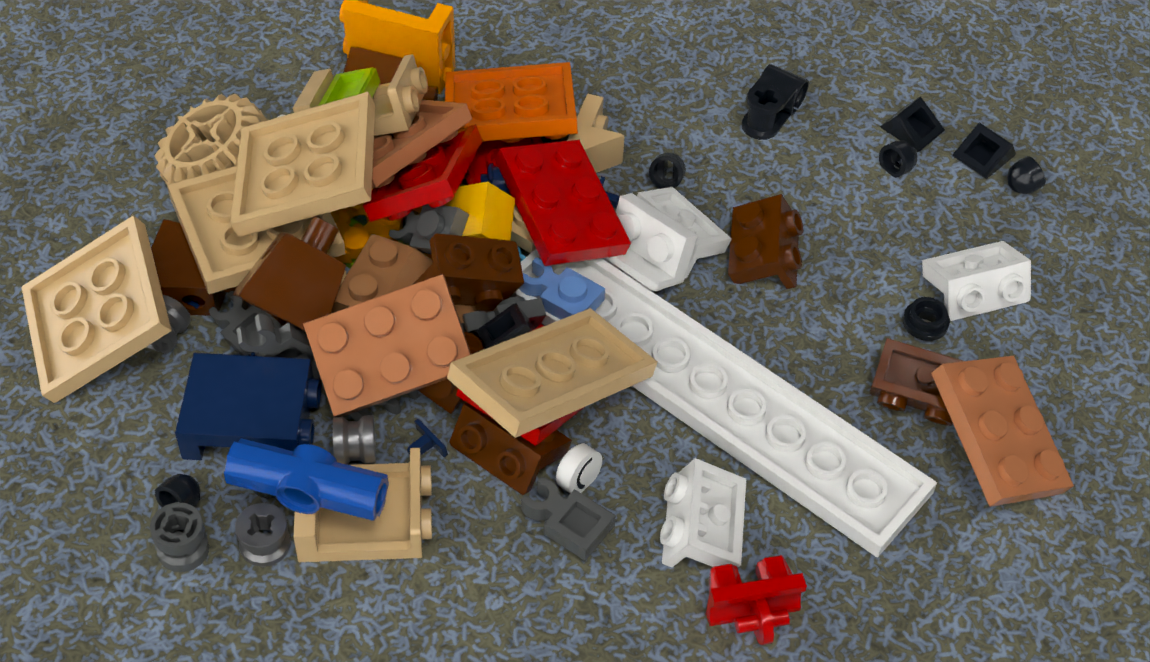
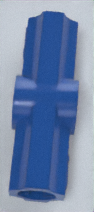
(306, 479)

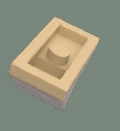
(601, 145)

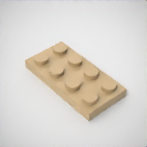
(551, 371)

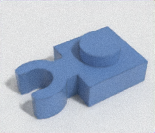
(562, 293)

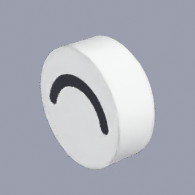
(578, 468)

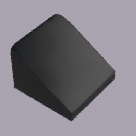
(914, 124)
(984, 151)
(505, 326)

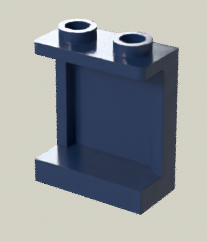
(248, 400)

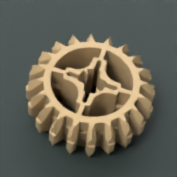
(205, 138)

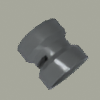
(179, 549)

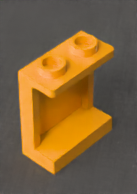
(403, 34)

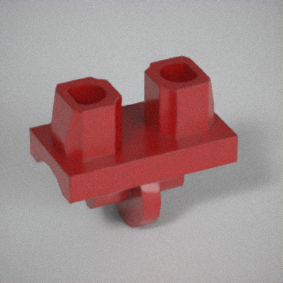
(758, 603)

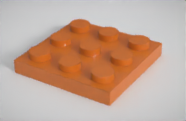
(516, 101)

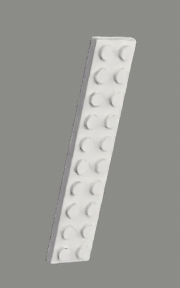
(759, 415)

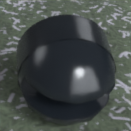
(894, 152)
(659, 169)
(1025, 176)
(180, 489)

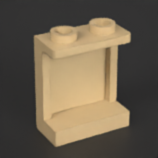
(394, 101)
(393, 535)

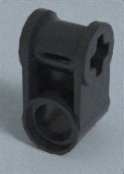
(773, 102)

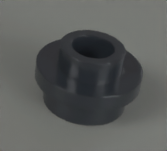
(927, 309)

